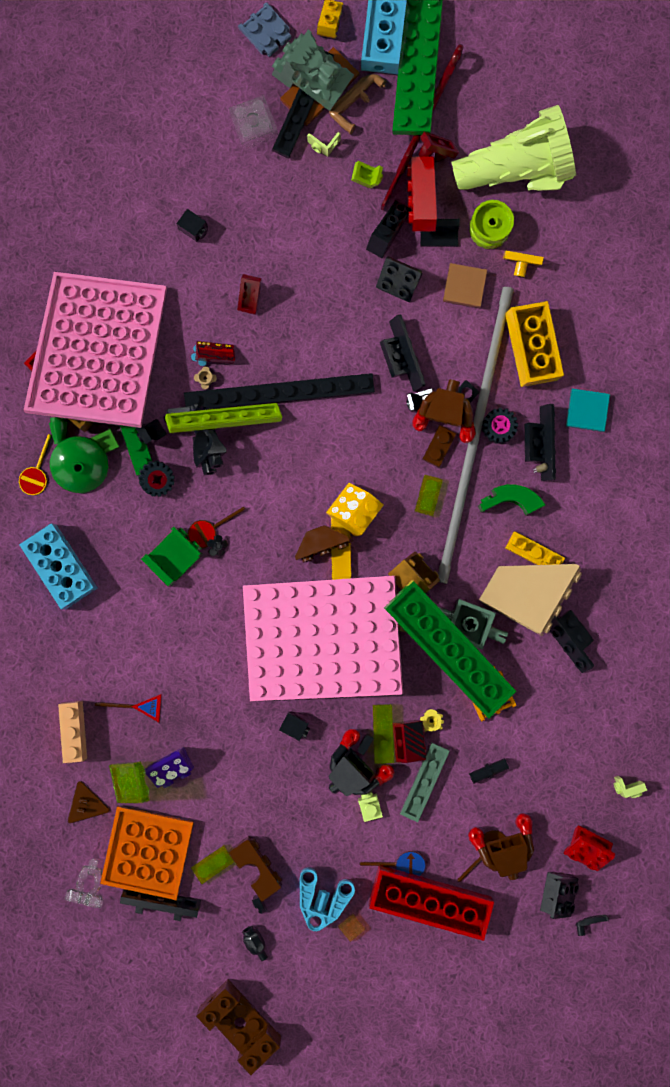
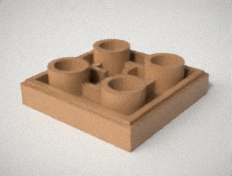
(465, 285)

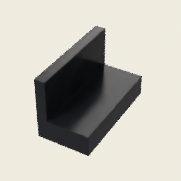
(444, 236)

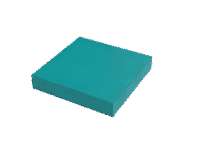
(587, 410)

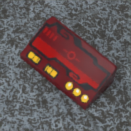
(215, 352)

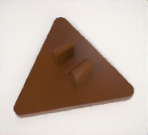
(85, 804)

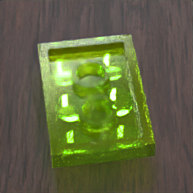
(129, 782)

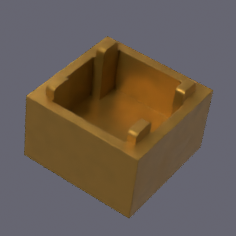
(417, 570)

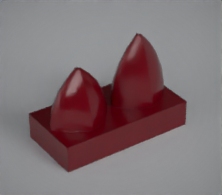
(440, 146)

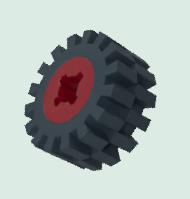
(152, 473)

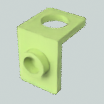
(320, 147)

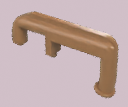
(351, 96)

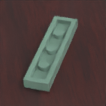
(424, 782)

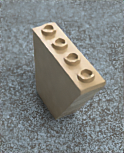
(531, 593)

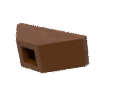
(321, 542)

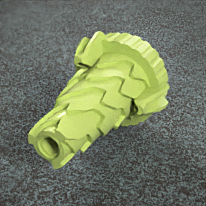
(534, 153)

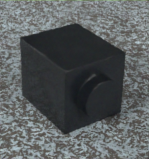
(192, 225)
(294, 726)

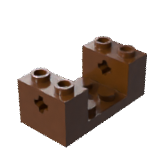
(255, 1040)

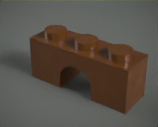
(248, 853)

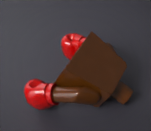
(448, 408)
(509, 853)

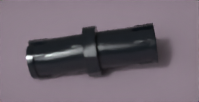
(489, 771)

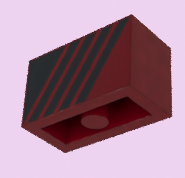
(409, 741)

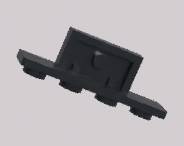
(400, 354)
(541, 441)
(573, 639)

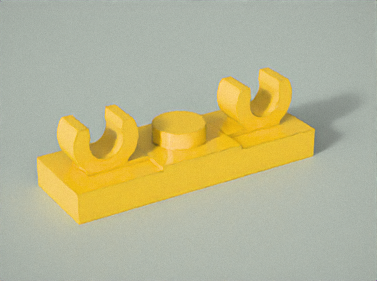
(532, 551)

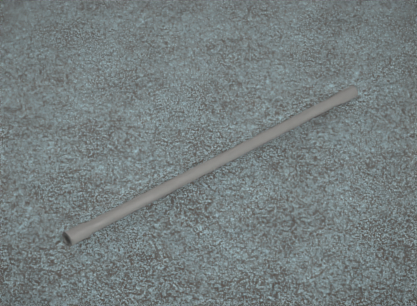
(504, 304)

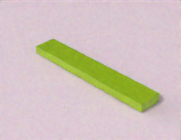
(223, 417)

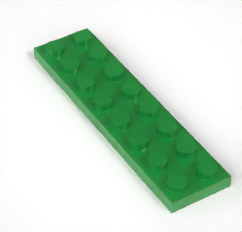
(417, 67)
(449, 649)

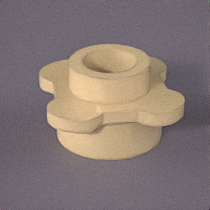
(200, 377)

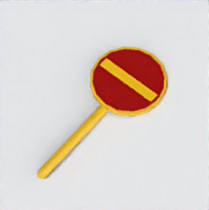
(33, 479)

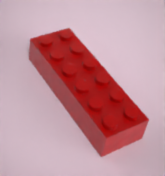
(431, 902)

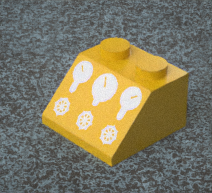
(354, 509)

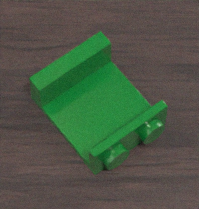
(173, 556)

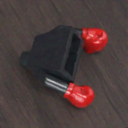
(351, 773)

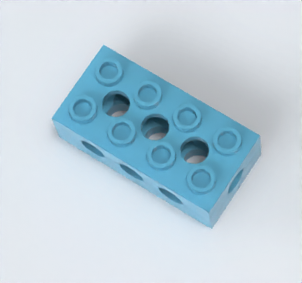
(383, 36)
(46, 566)

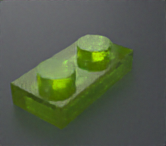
(428, 495)
(212, 864)

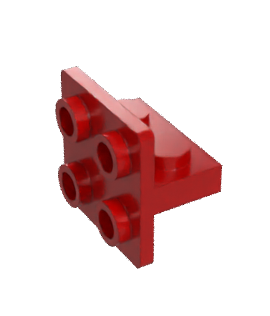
(589, 849)

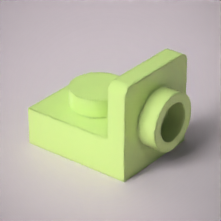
(370, 807)

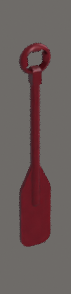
(414, 142)

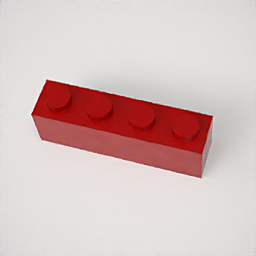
(422, 194)

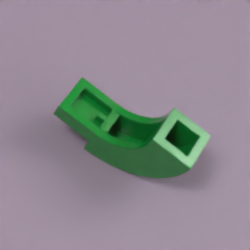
(517, 494)

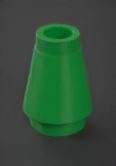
(58, 429)

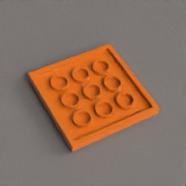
(147, 852)

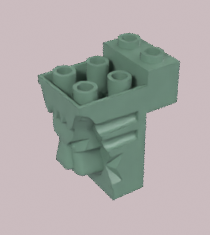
(312, 70)

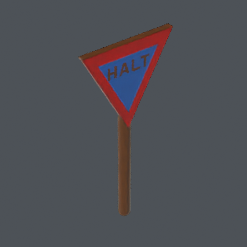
(149, 707)

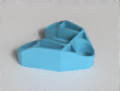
(337, 903)

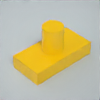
(522, 261)

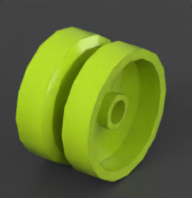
(489, 213)

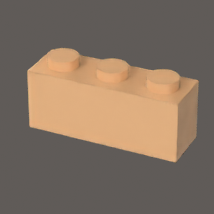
(72, 731)

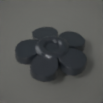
(216, 546)

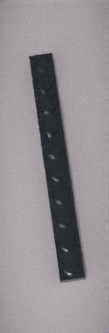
(282, 392)

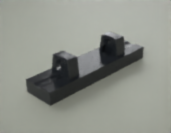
(182, 906)

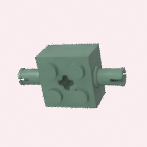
(480, 618)

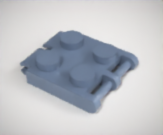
(265, 30)

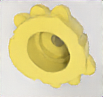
(436, 724)

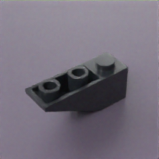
(387, 229)

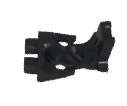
(206, 444)

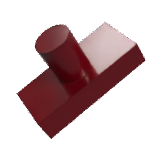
(249, 294)

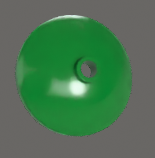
(85, 453)

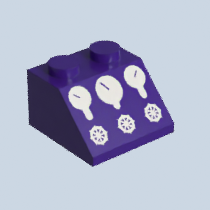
(169, 768)

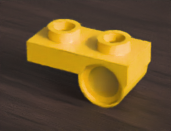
(329, 19)

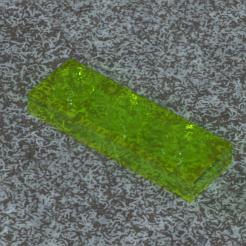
(383, 733)

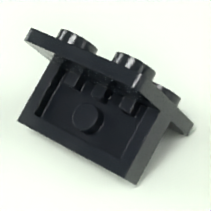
(398, 279)
(559, 895)

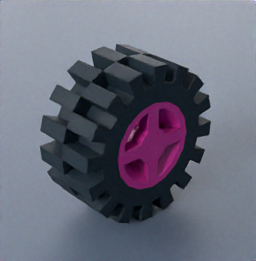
(505, 428)

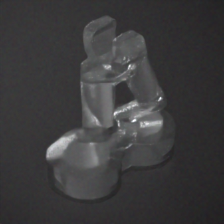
(90, 898)

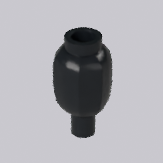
(254, 942)

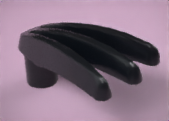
(587, 921)

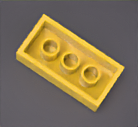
(534, 344)

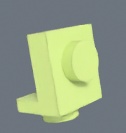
(634, 789)

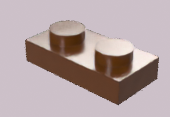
(439, 446)

